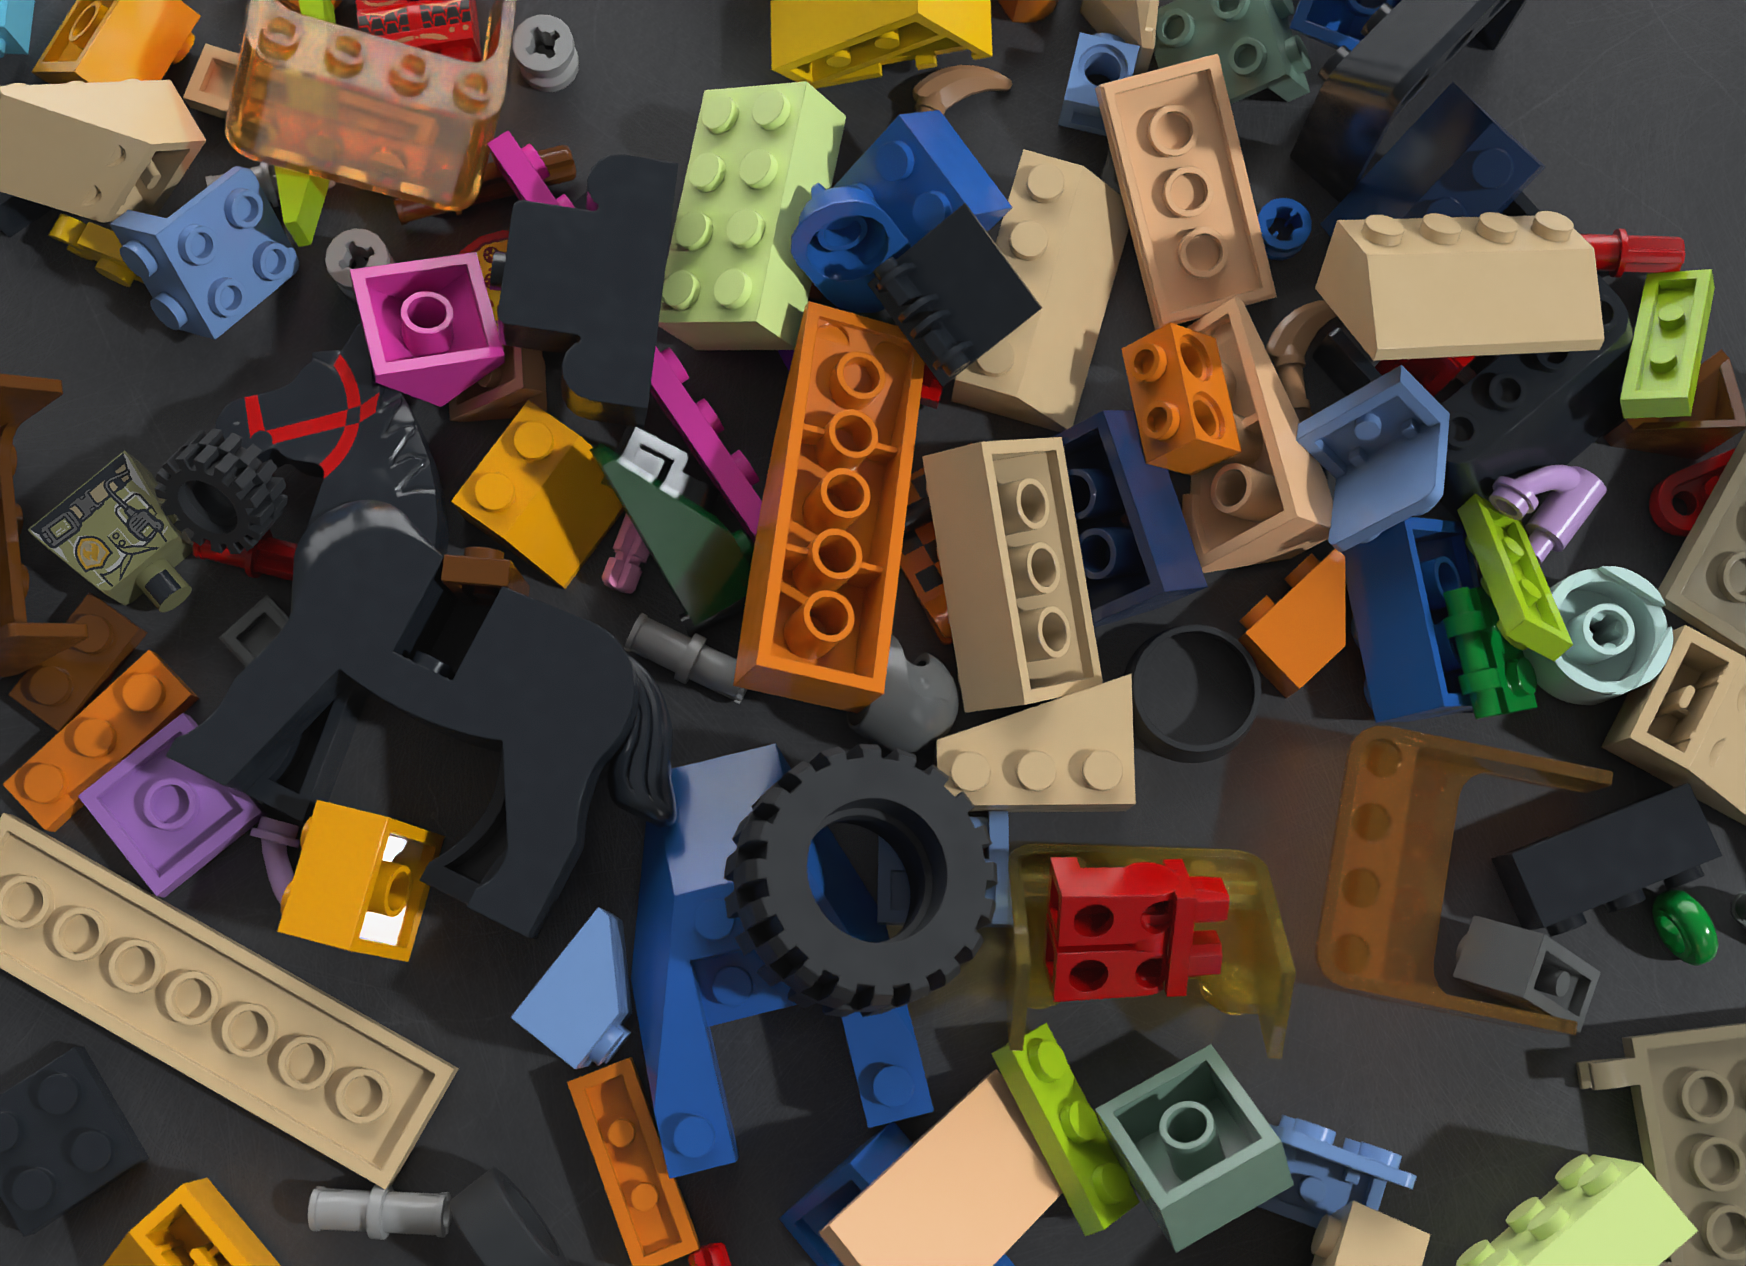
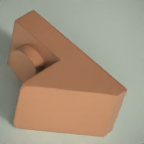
(504, 389)

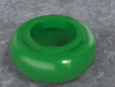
(1685, 927)

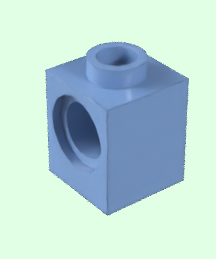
(1094, 54)

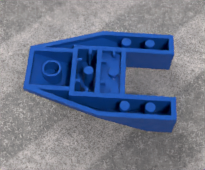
(696, 977)

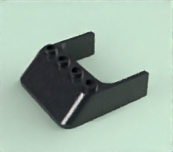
(1382, 74)
(1519, 408)

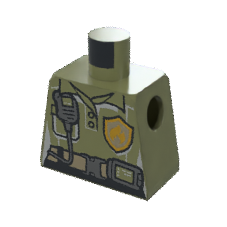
(120, 536)

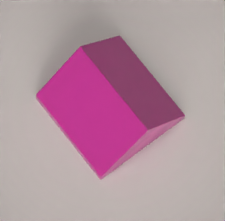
(428, 325)

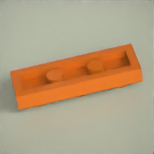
(99, 739)
(633, 1165)

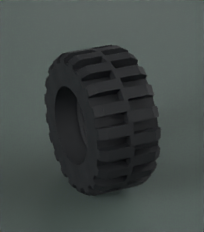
(932, 840)

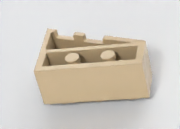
(1050, 756)

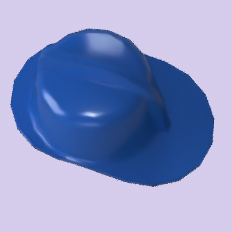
(841, 244)

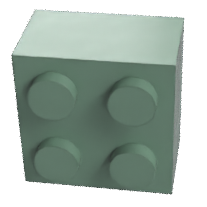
(1195, 1147)

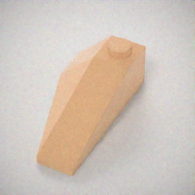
(1274, 492)

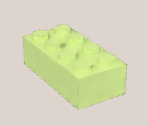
(741, 200)
(1596, 1216)

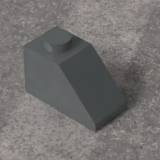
(1525, 970)

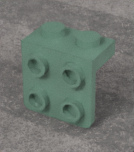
(1249, 38)

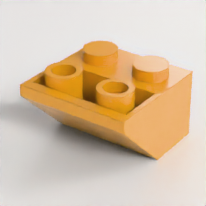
(192, 1230)

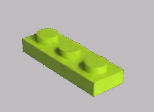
(1668, 344)
(1514, 580)
(1066, 1130)

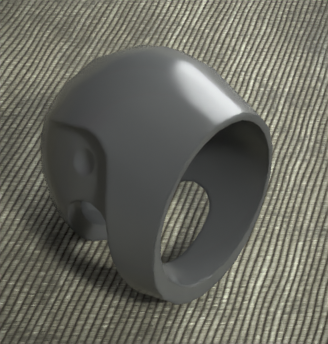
(915, 707)

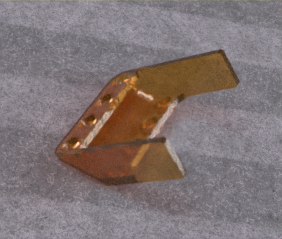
(367, 105)
(1394, 863)

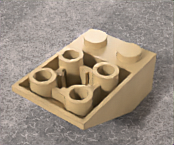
(96, 145)
(1690, 723)

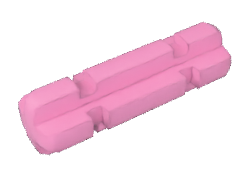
(624, 571)

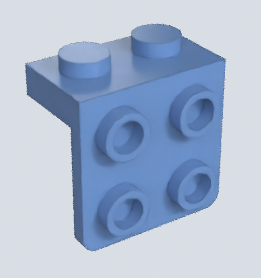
(210, 255)
(1385, 453)
(1330, 1175)

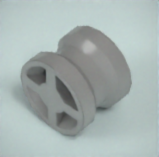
(542, 67)
(352, 246)

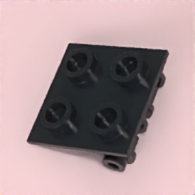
(954, 294)

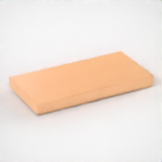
(1185, 190)
(954, 1192)

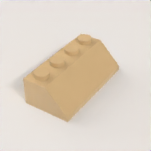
(1067, 250)
(1463, 285)
(1012, 572)

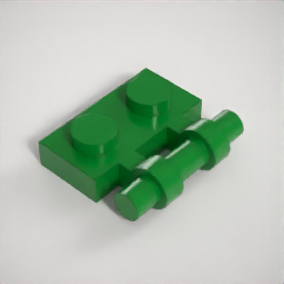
(1493, 669)

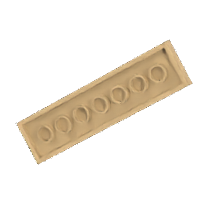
(213, 1007)

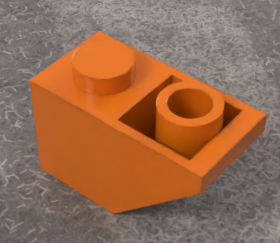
(1301, 630)

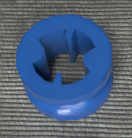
(1296, 215)

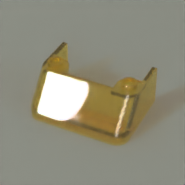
(1256, 957)

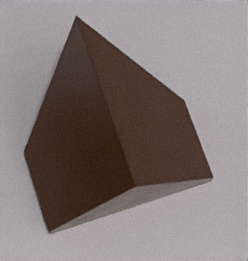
(1714, 418)

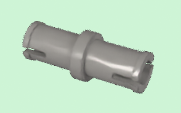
(685, 656)
(379, 1211)

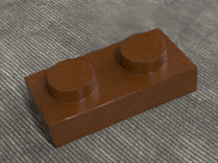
(480, 576)
(74, 678)

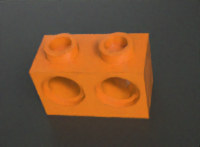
(1181, 400)

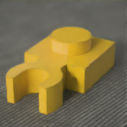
(94, 243)

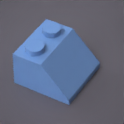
(583, 996)

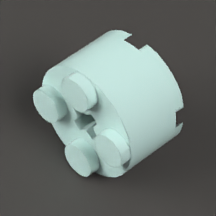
(1628, 639)

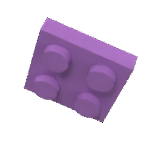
(166, 813)

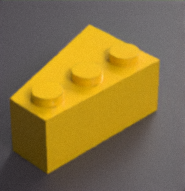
(853, 38)

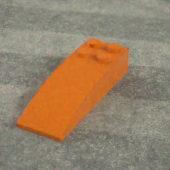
(833, 515)

